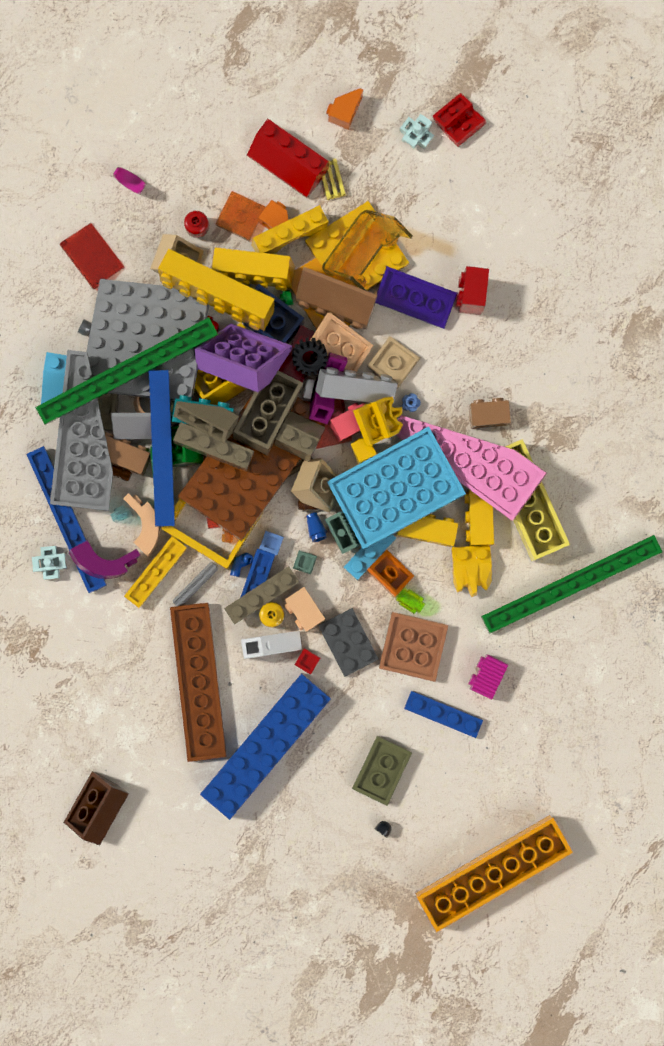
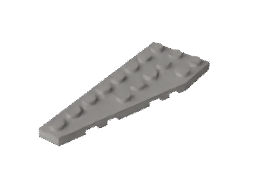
(82, 456)

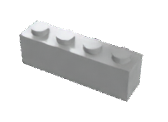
(354, 386)

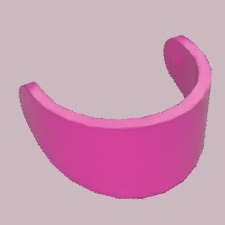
(129, 180)

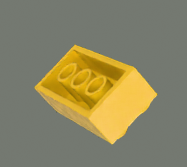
(255, 267)

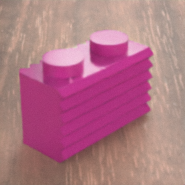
(488, 676)

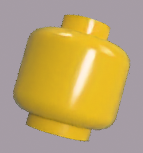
(275, 621)

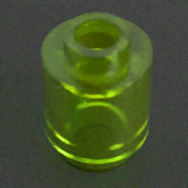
(410, 600)

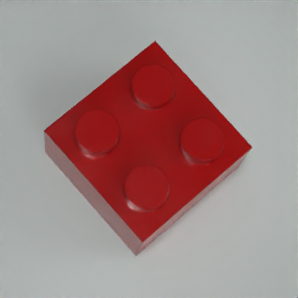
(473, 290)

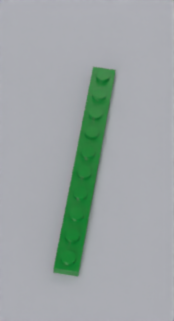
(126, 371)
(571, 584)

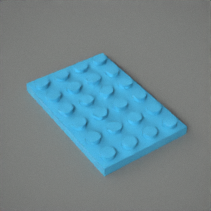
(396, 488)

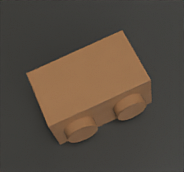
(489, 414)

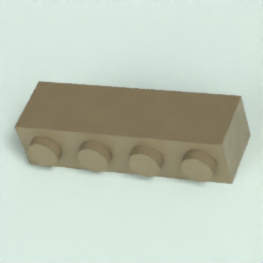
(209, 446)

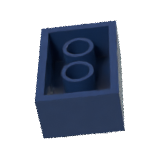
(284, 321)

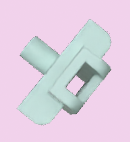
(418, 130)
(48, 562)

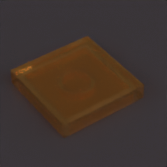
(240, 216)

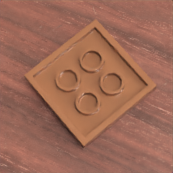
(413, 646)

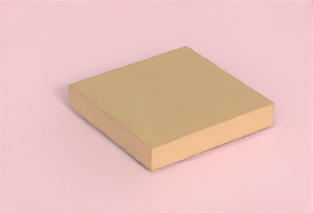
(393, 360)

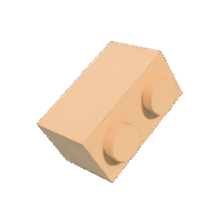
(304, 609)

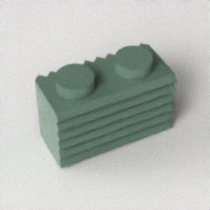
(342, 532)

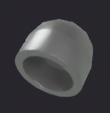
(85, 328)

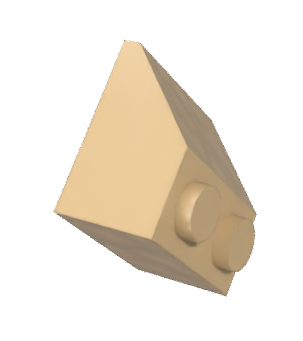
(178, 245)
(312, 484)

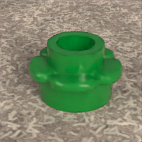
(287, 298)

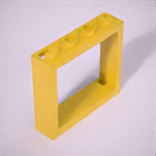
(226, 563)

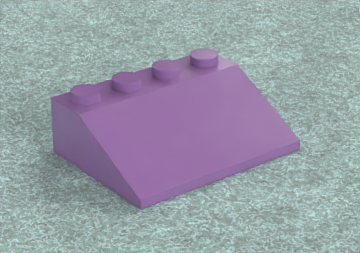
(242, 357)

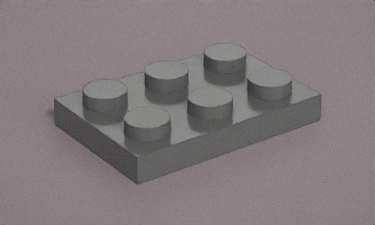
(348, 642)

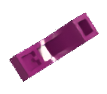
(322, 407)
(97, 567)

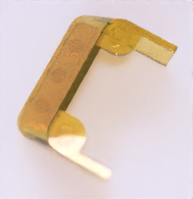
(361, 245)

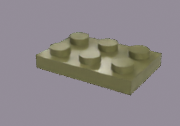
(382, 770)

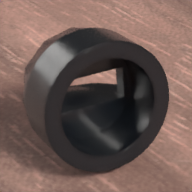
(384, 828)

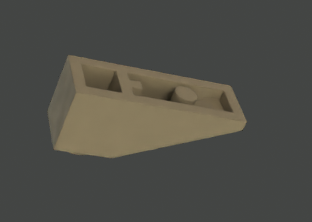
(209, 419)

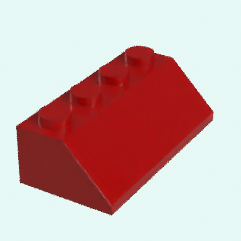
(287, 158)

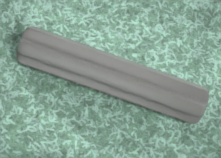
(195, 584)

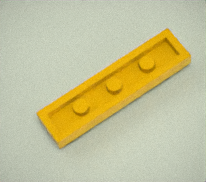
(155, 572)

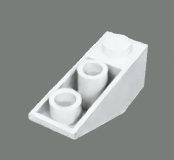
(271, 644)

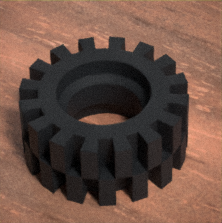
(306, 346)

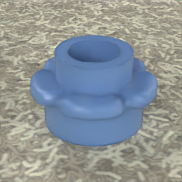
(410, 407)

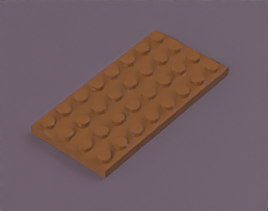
(239, 497)

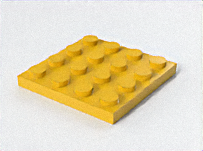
(325, 241)

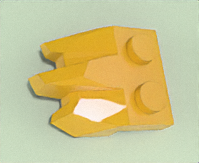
(378, 420)
(471, 568)

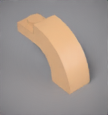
(150, 533)

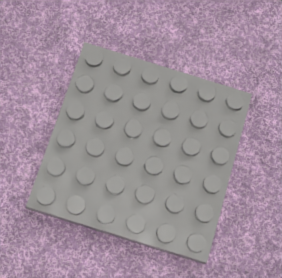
(136, 317)

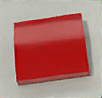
(459, 119)

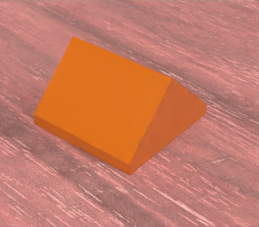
(390, 573)

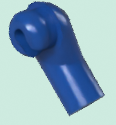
(239, 562)

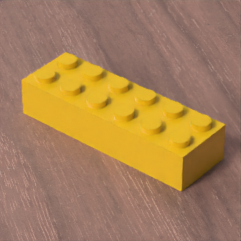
(216, 290)

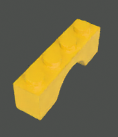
(300, 226)

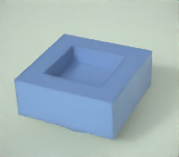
(271, 543)

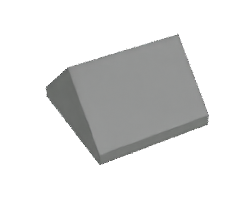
(131, 425)

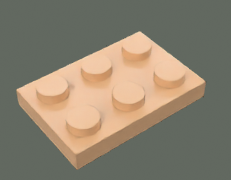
(342, 341)

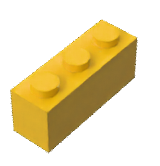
(479, 520)
(432, 530)

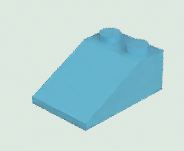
(53, 376)

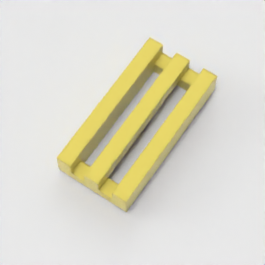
(335, 194)

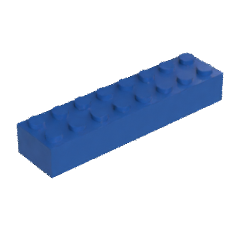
(265, 746)

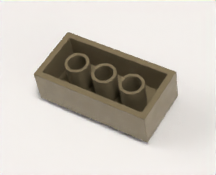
(267, 413)

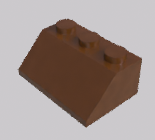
(95, 808)

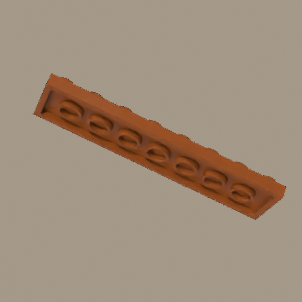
(198, 682)

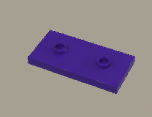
(415, 297)

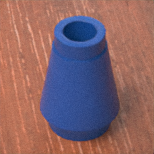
(316, 528)

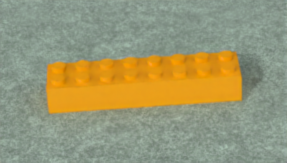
(493, 873)

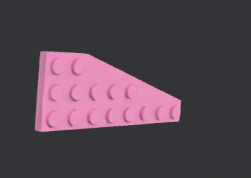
(487, 469)

